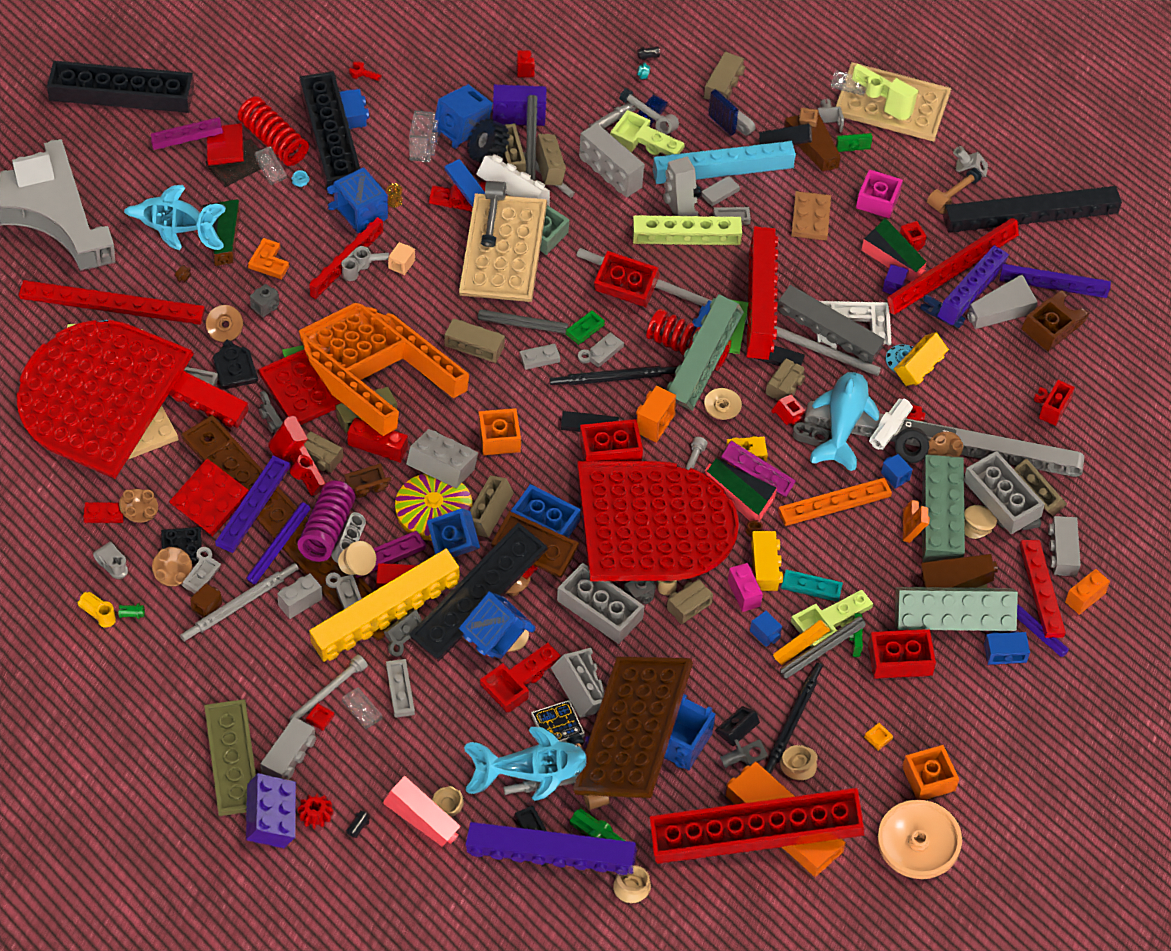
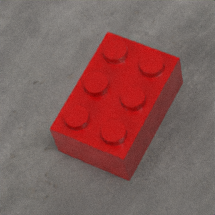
(626, 279)
(611, 441)
(901, 653)

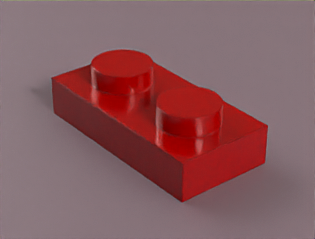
(102, 513)

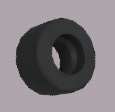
(903, 436)

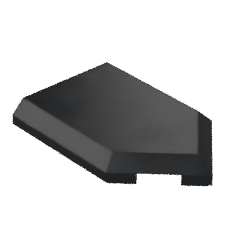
(234, 366)

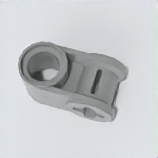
(111, 560)

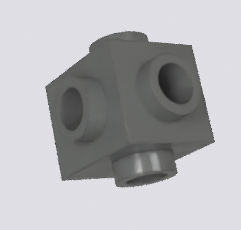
(264, 300)
(640, 590)

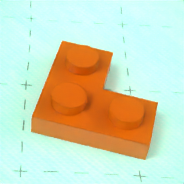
(265, 260)
(914, 520)

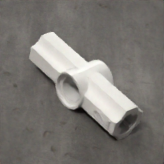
(891, 424)

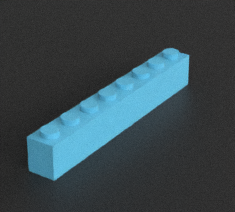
(732, 161)

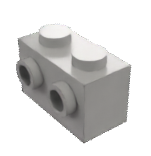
(299, 596)

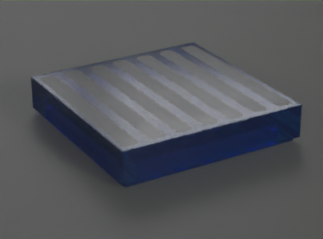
(723, 112)

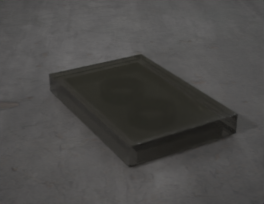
(233, 172)

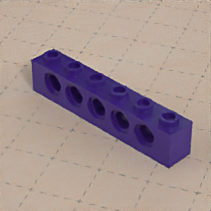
(973, 285)

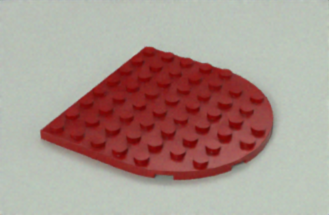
(97, 391)
(653, 521)

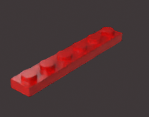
(334, 270)
(1042, 589)

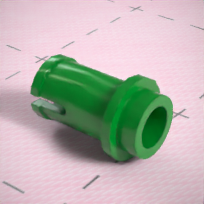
(132, 611)

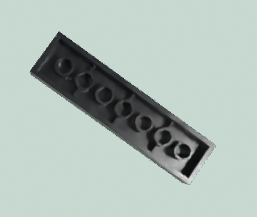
(120, 86)
(328, 126)

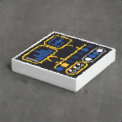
(559, 720)

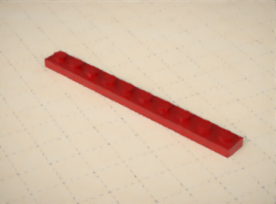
(952, 266)
(112, 302)

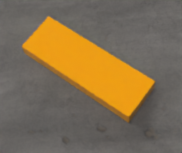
(801, 642)

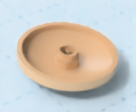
(919, 839)

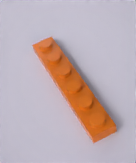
(834, 501)

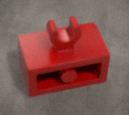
(1054, 402)

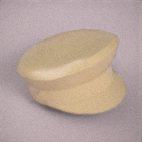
(978, 521)
(357, 559)
(799, 762)
(633, 886)

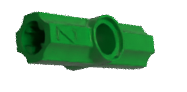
(591, 827)

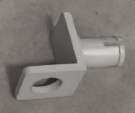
(831, 114)
(969, 161)

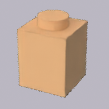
(401, 258)

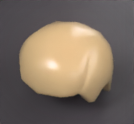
(449, 800)

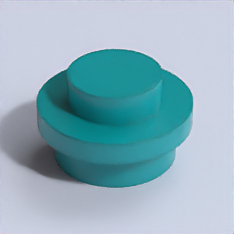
(643, 71)

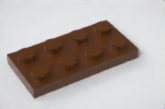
(560, 548)

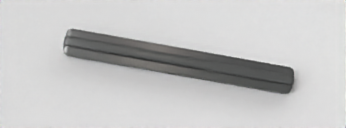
(531, 136)
(522, 321)
(822, 647)

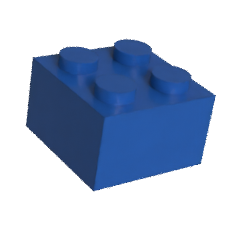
(454, 532)

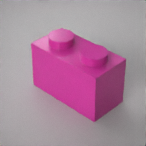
(745, 587)

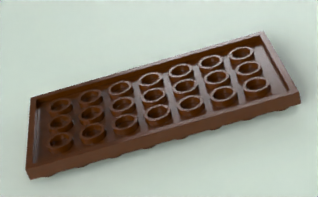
(633, 727)

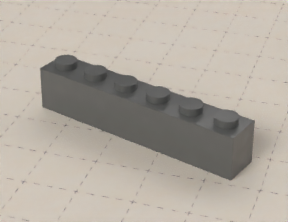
(830, 324)

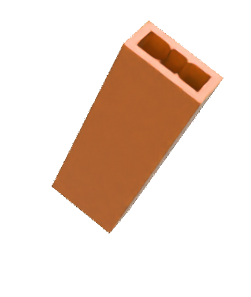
(758, 785)

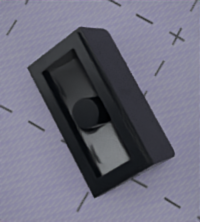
(738, 725)

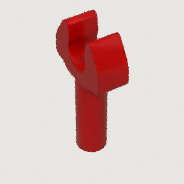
(361, 71)

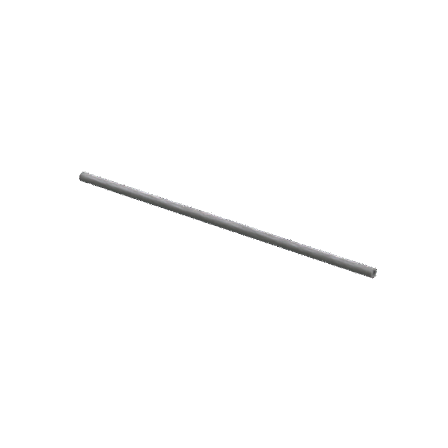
(782, 333)

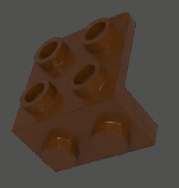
(367, 480)

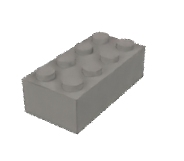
(611, 160)
(1004, 492)
(600, 604)

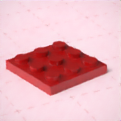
(209, 497)

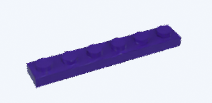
(1057, 281)
(252, 504)

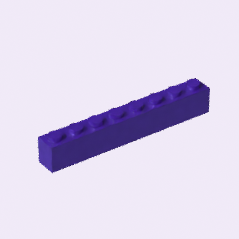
(551, 848)

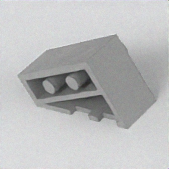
(680, 186)
(579, 681)

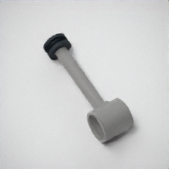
(672, 120)

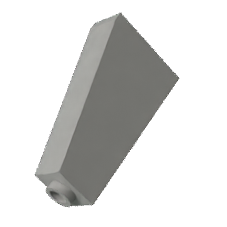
(1003, 304)

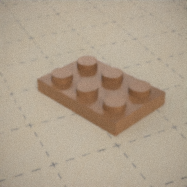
(811, 215)

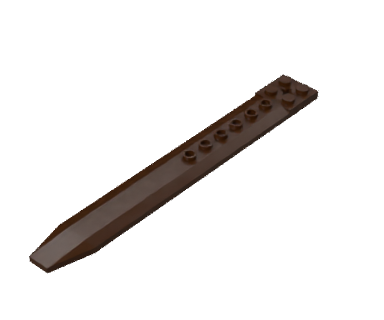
(237, 463)

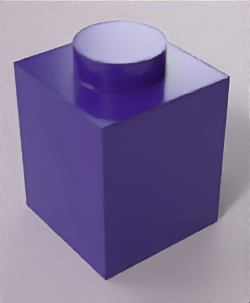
(895, 279)

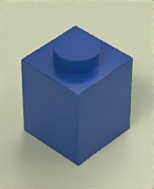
(896, 470)
(766, 629)

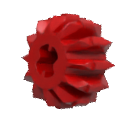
(315, 810)

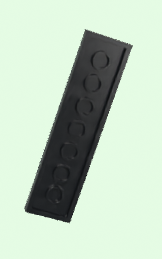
(494, 573)

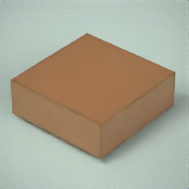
(808, 116)

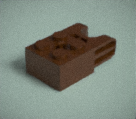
(1053, 321)

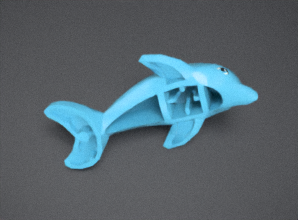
(176, 216)
(847, 403)
(544, 763)

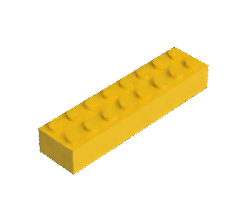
(385, 605)

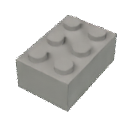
(442, 458)

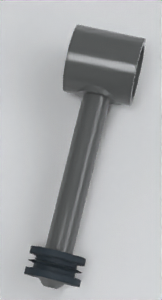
(494, 191)

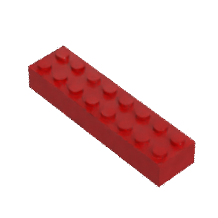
(762, 293)

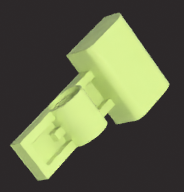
(899, 95)
(636, 129)
(833, 616)

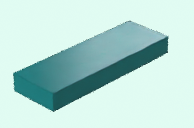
(812, 585)

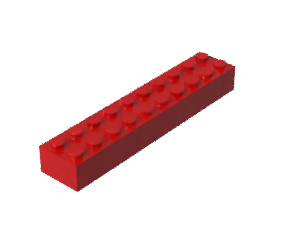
(757, 825)

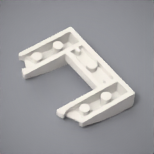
(874, 312)

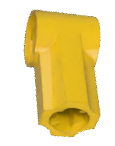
(98, 609)

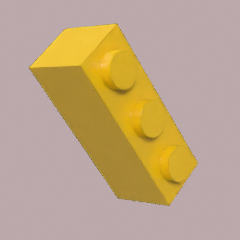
(921, 359)
(766, 560)

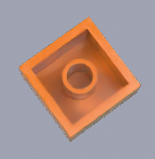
(656, 413)
(499, 431)
(930, 773)

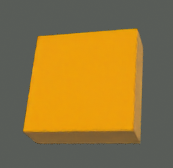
(878, 736)

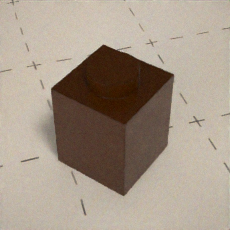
(206, 600)

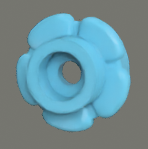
(300, 178)

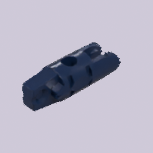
(933, 308)

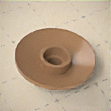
(215, 322)

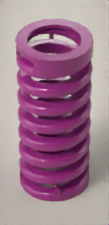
(329, 529)

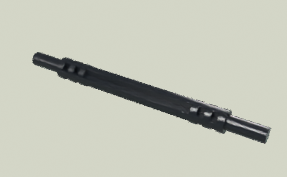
(613, 375)
(793, 718)

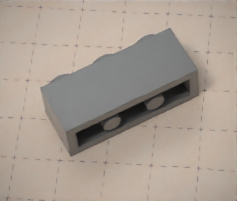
(1064, 546)
(288, 750)

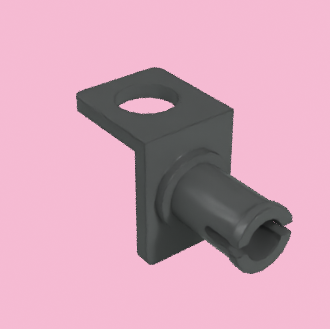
(743, 754)

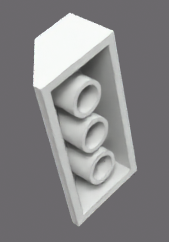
(517, 183)

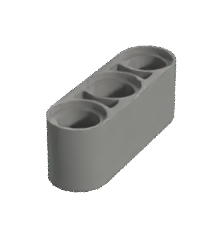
(350, 533)

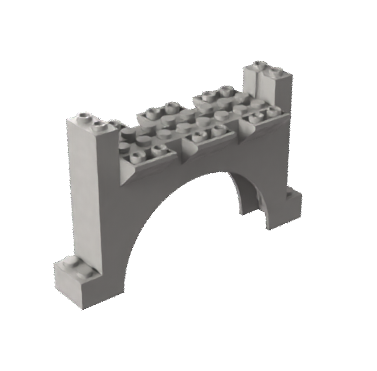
(45, 198)

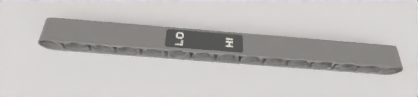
(974, 443)

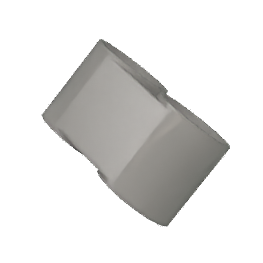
(359, 260)

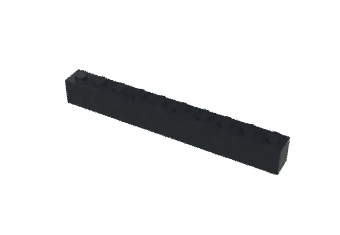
(1032, 208)

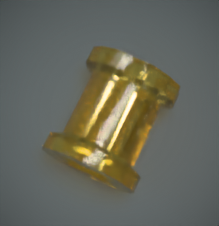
(396, 194)

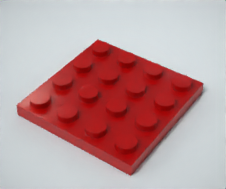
(298, 388)

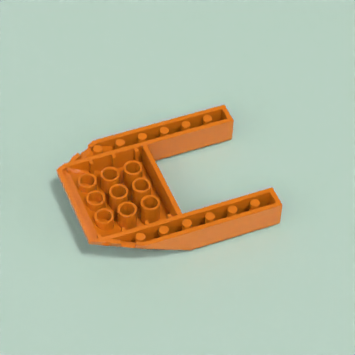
(362, 342)

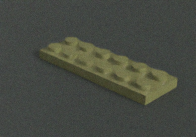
(230, 754)

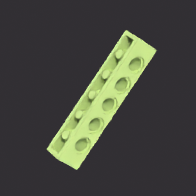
(687, 230)

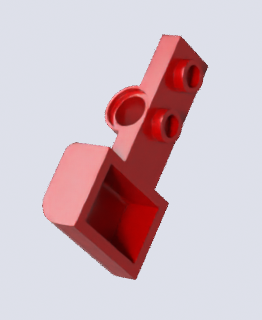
(451, 197)
(289, 446)
(509, 687)

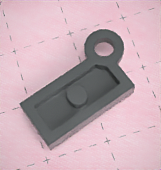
(267, 412)
(400, 630)

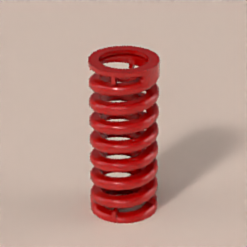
(269, 125)
(660, 318)

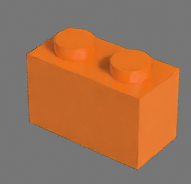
(1087, 591)

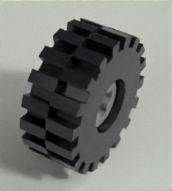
(488, 139)

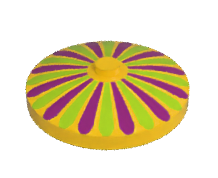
(426, 499)

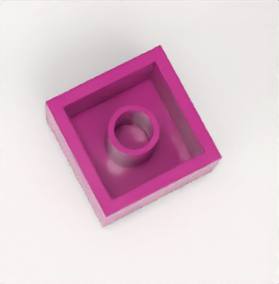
(879, 194)

